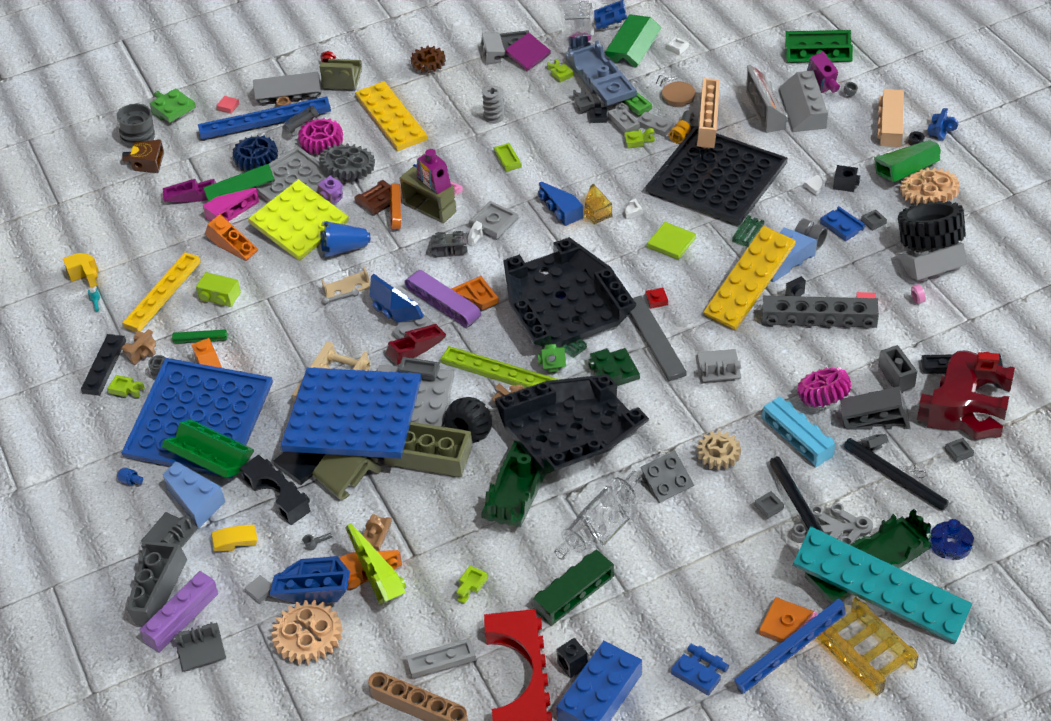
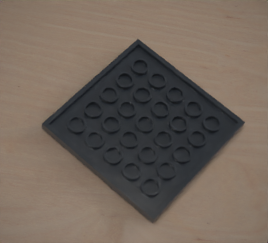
(718, 179)

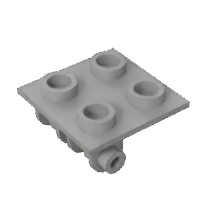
(719, 365)

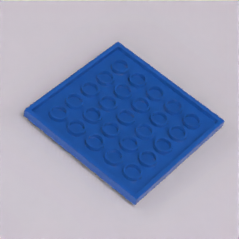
(206, 394)
(352, 413)

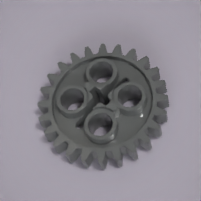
(347, 161)

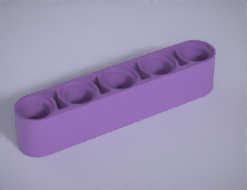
(442, 298)

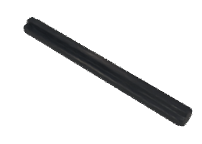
(896, 474)
(794, 494)

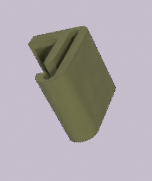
(341, 73)
(339, 471)

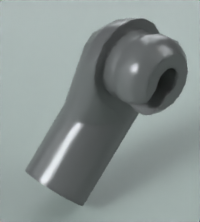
(687, 116)

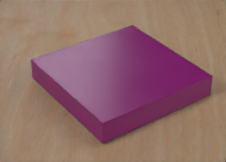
(528, 51)

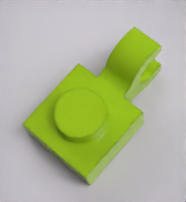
(637, 138)
(471, 580)

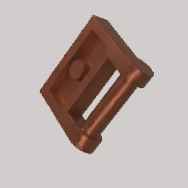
(375, 198)

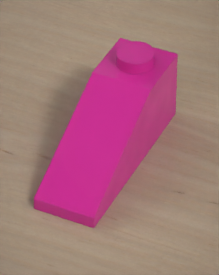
(231, 204)

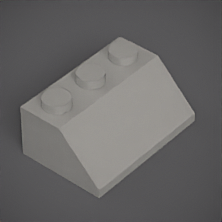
(933, 262)

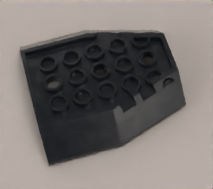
(589, 287)
(555, 412)

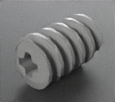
(493, 104)

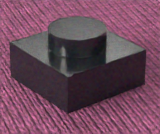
(795, 287)

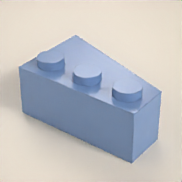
(803, 249)
(193, 492)

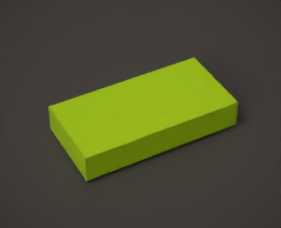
(507, 157)

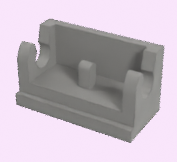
(491, 46)

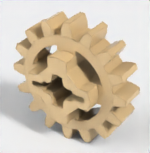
(718, 450)

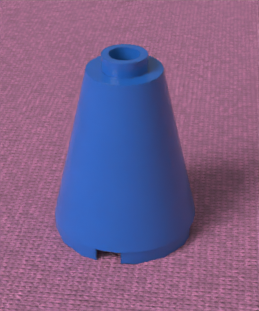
(342, 238)

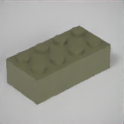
(435, 449)

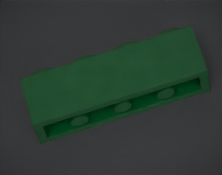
(573, 587)

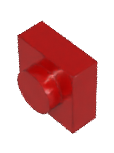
(656, 298)
(987, 361)

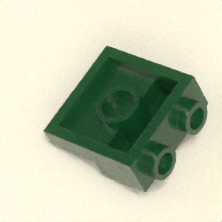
(615, 364)

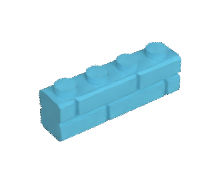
(798, 431)

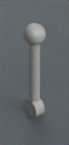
(355, 292)

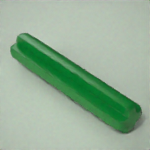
(197, 336)

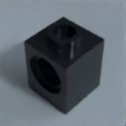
(846, 178)
(572, 657)

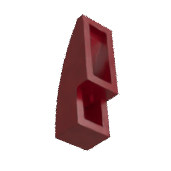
(415, 343)

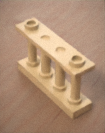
(328, 355)

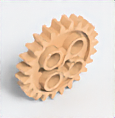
(930, 186)
(307, 632)

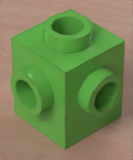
(559, 361)

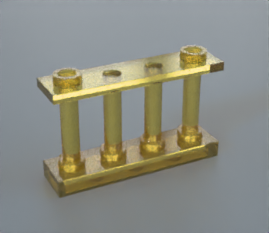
(858, 663)

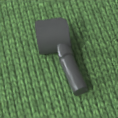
(311, 542)

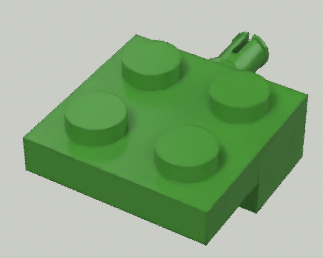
(171, 105)

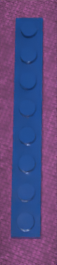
(260, 118)

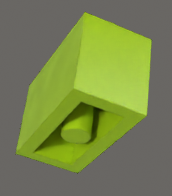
(218, 289)

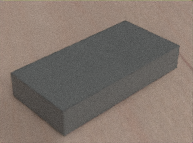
(426, 368)

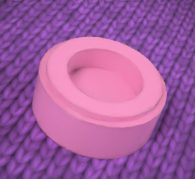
(918, 294)

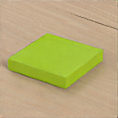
(671, 240)

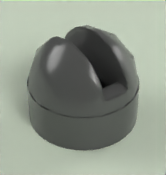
(851, 85)

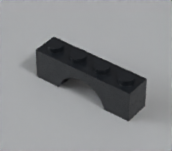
(261, 475)

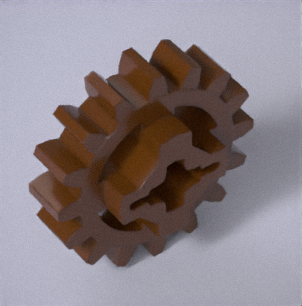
(428, 59)

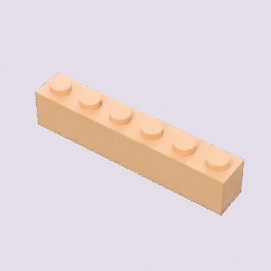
(708, 113)

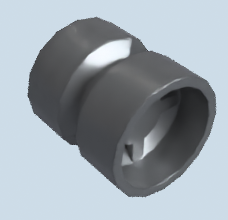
(816, 231)

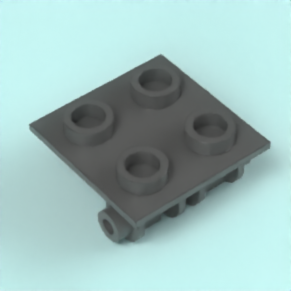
(441, 239)
(666, 476)
(171, 530)
(200, 646)

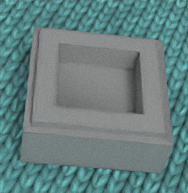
(259, 589)

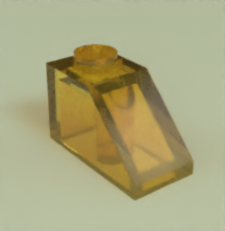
(597, 206)

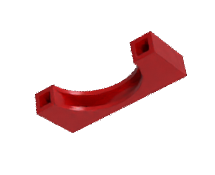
(520, 632)

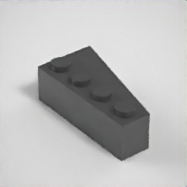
(155, 579)

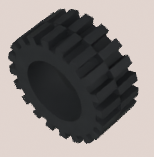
(932, 225)

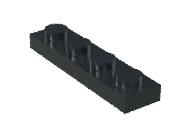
(103, 365)

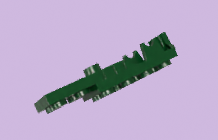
(514, 489)
(894, 543)

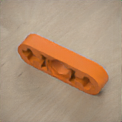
(395, 206)

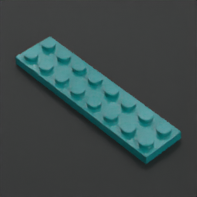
(882, 585)

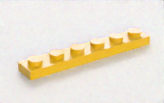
(161, 292)

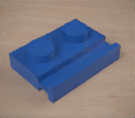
(842, 223)

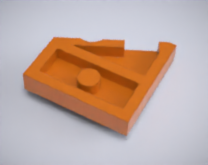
(477, 292)

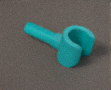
(94, 297)

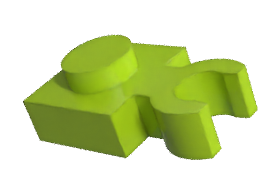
(560, 72)
(123, 385)

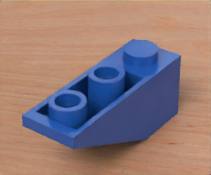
(563, 204)

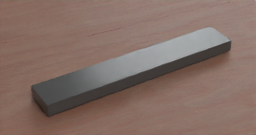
(657, 340)

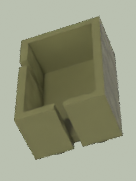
(414, 193)

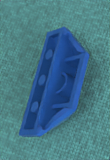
(392, 302)
(312, 579)

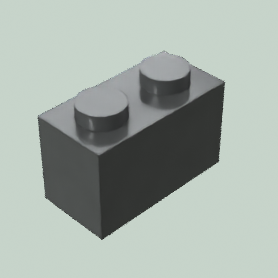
(897, 368)

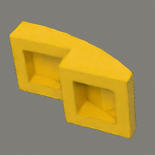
(229, 537)

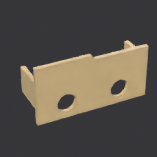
(347, 284)

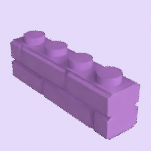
(179, 611)

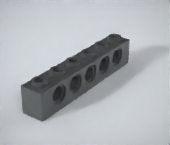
(820, 311)

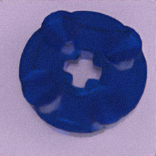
(955, 530)

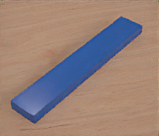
(790, 646)

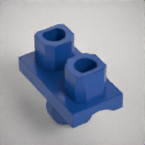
(942, 124)

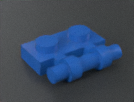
(610, 14)
(695, 673)

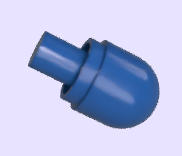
(129, 476)

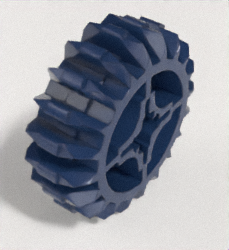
(254, 152)

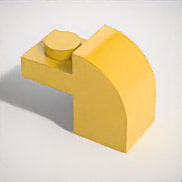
(81, 266)

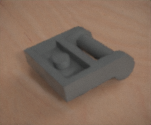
(301, 118)

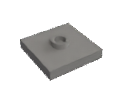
(494, 219)

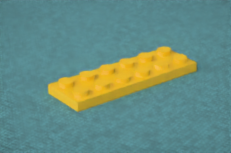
(391, 116)
(749, 278)

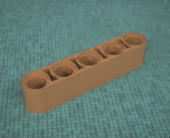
(410, 695)

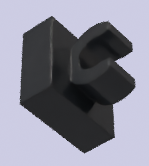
(598, 114)

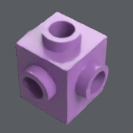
(331, 190)

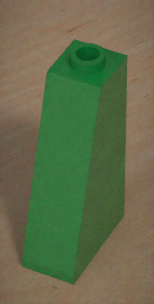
(907, 160)

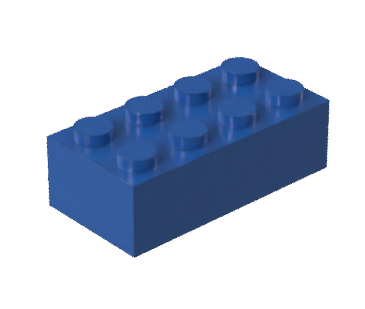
(601, 685)

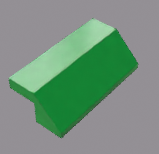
(633, 39)
(805, 44)
(208, 448)

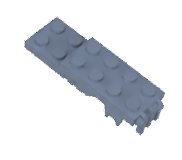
(598, 72)

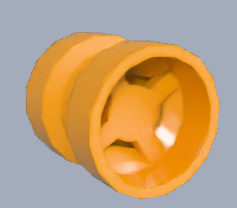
(677, 133)

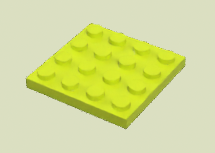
(296, 219)

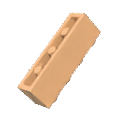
(891, 118)

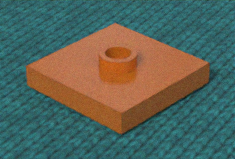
(783, 620)

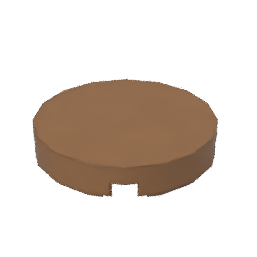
(678, 93)

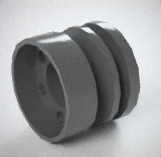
(135, 124)

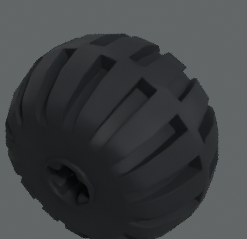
(469, 415)

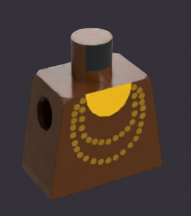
(145, 156)

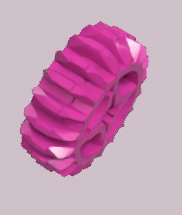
(319, 135)
(824, 387)

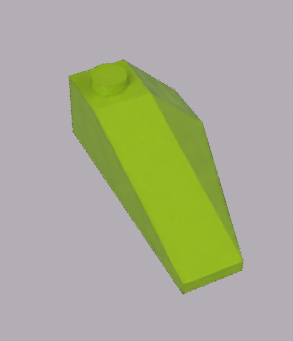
(381, 575)

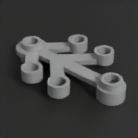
(857, 525)

